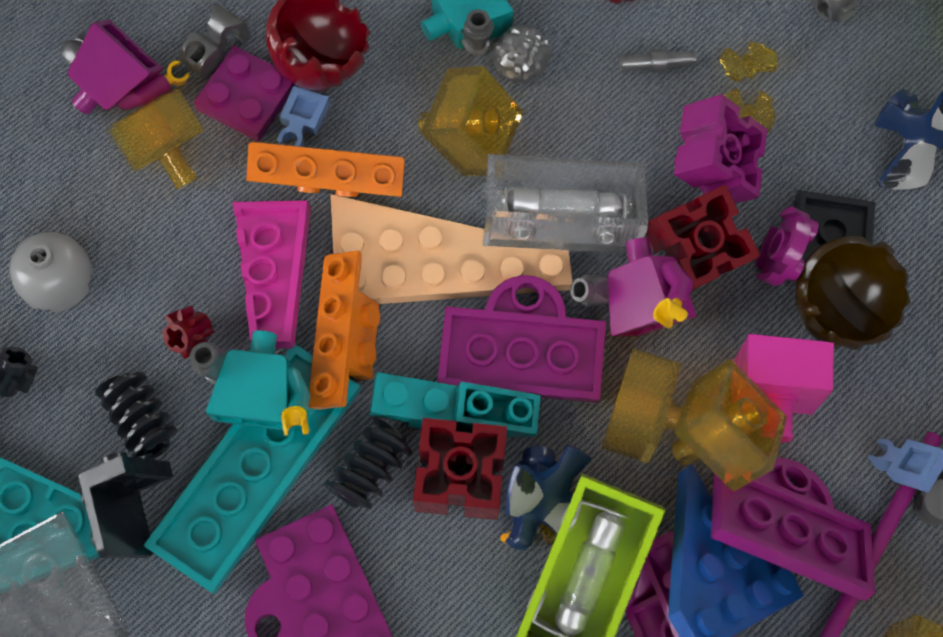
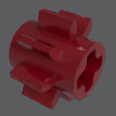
(186, 330)

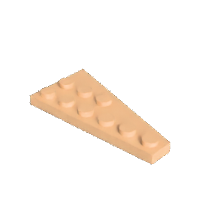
(433, 258)

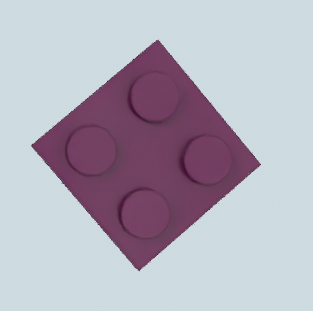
(244, 94)

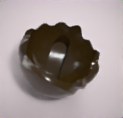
(852, 292)

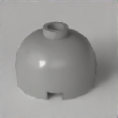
(51, 271)

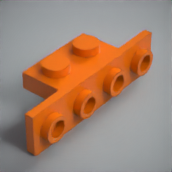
(325, 169)
(343, 332)

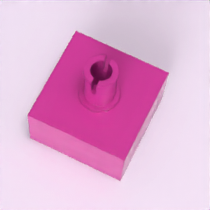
(790, 372)

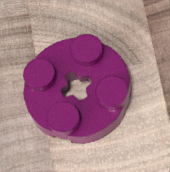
(784, 247)

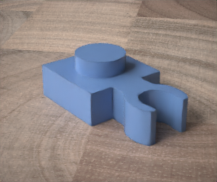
(302, 114)
(912, 465)

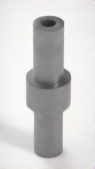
(657, 60)

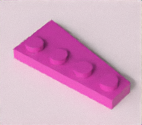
(272, 266)

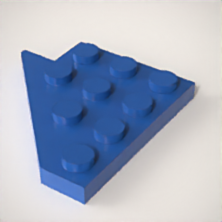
(712, 583)

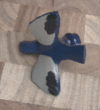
(922, 138)
(540, 491)

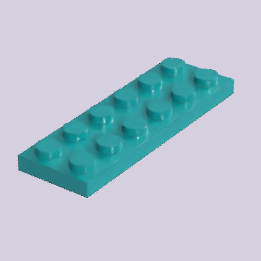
(240, 490)

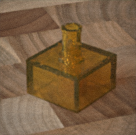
(470, 119)
(156, 135)
(643, 406)
(729, 426)

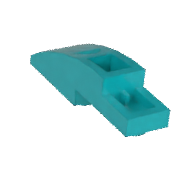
(467, 403)

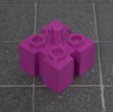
(720, 148)

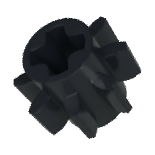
(15, 371)

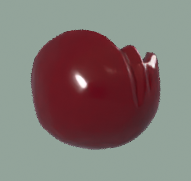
(316, 42)

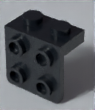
(115, 503)

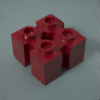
(711, 220)
(443, 449)

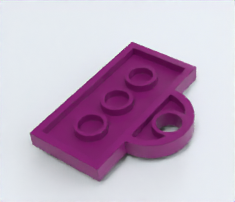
(524, 346)
(796, 528)
(314, 583)

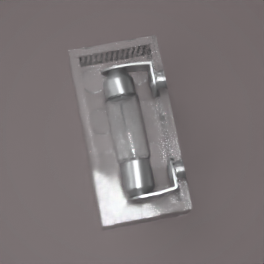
(564, 203)

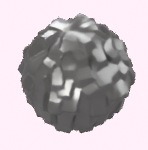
(521, 54)

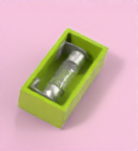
(592, 563)

